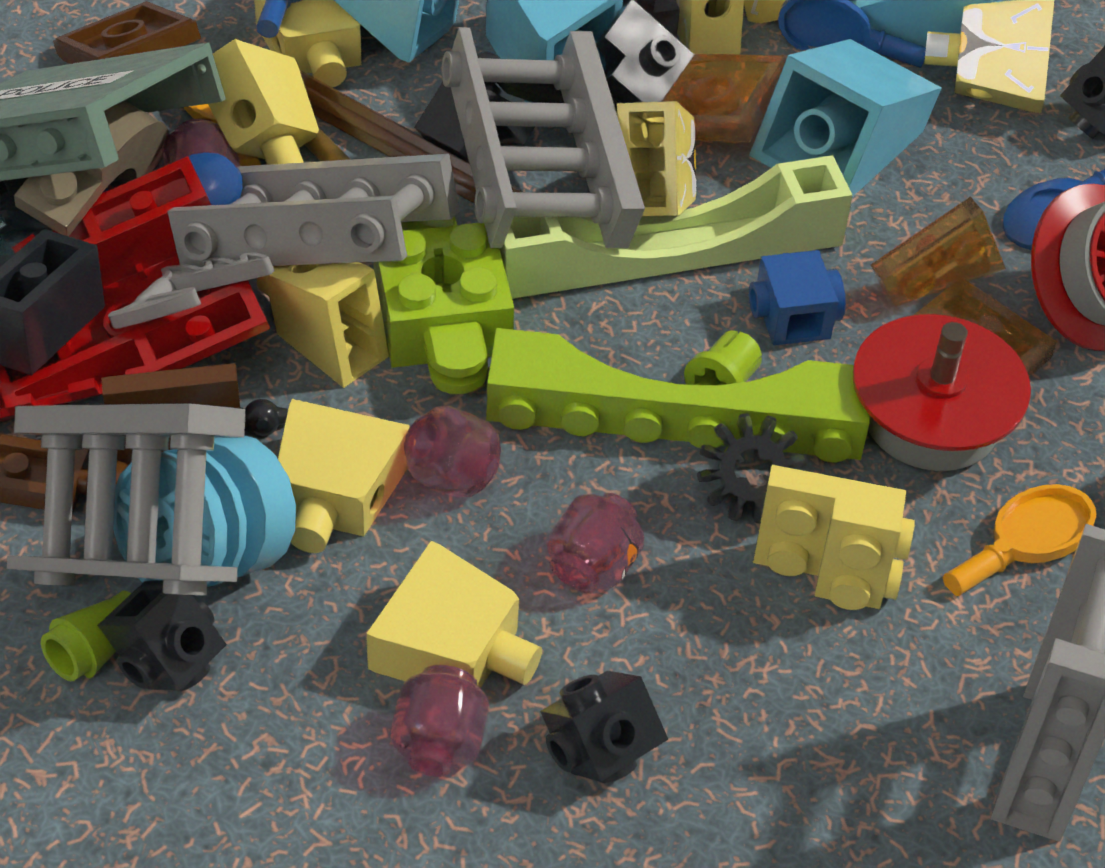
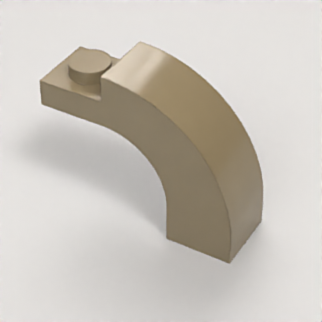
(66, 197)

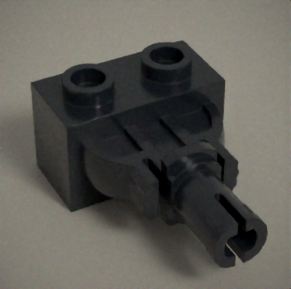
(46, 298)

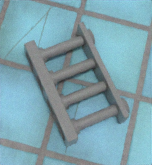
(586, 113)
(320, 211)
(147, 433)
(1067, 703)

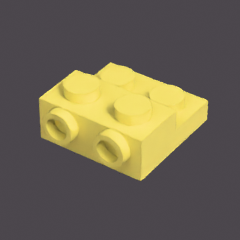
(835, 531)

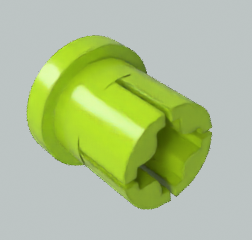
(728, 361)

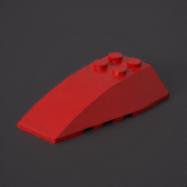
(133, 246)

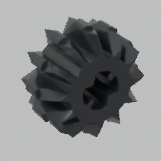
(763, 450)

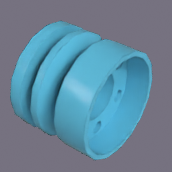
(245, 512)

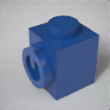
(797, 297)

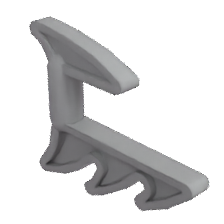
(180, 284)

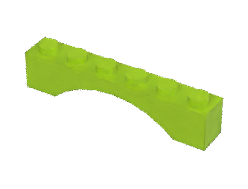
(555, 385)

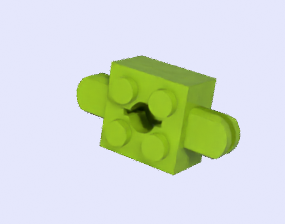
(445, 302)

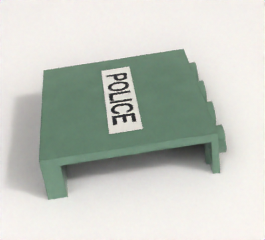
(57, 116)

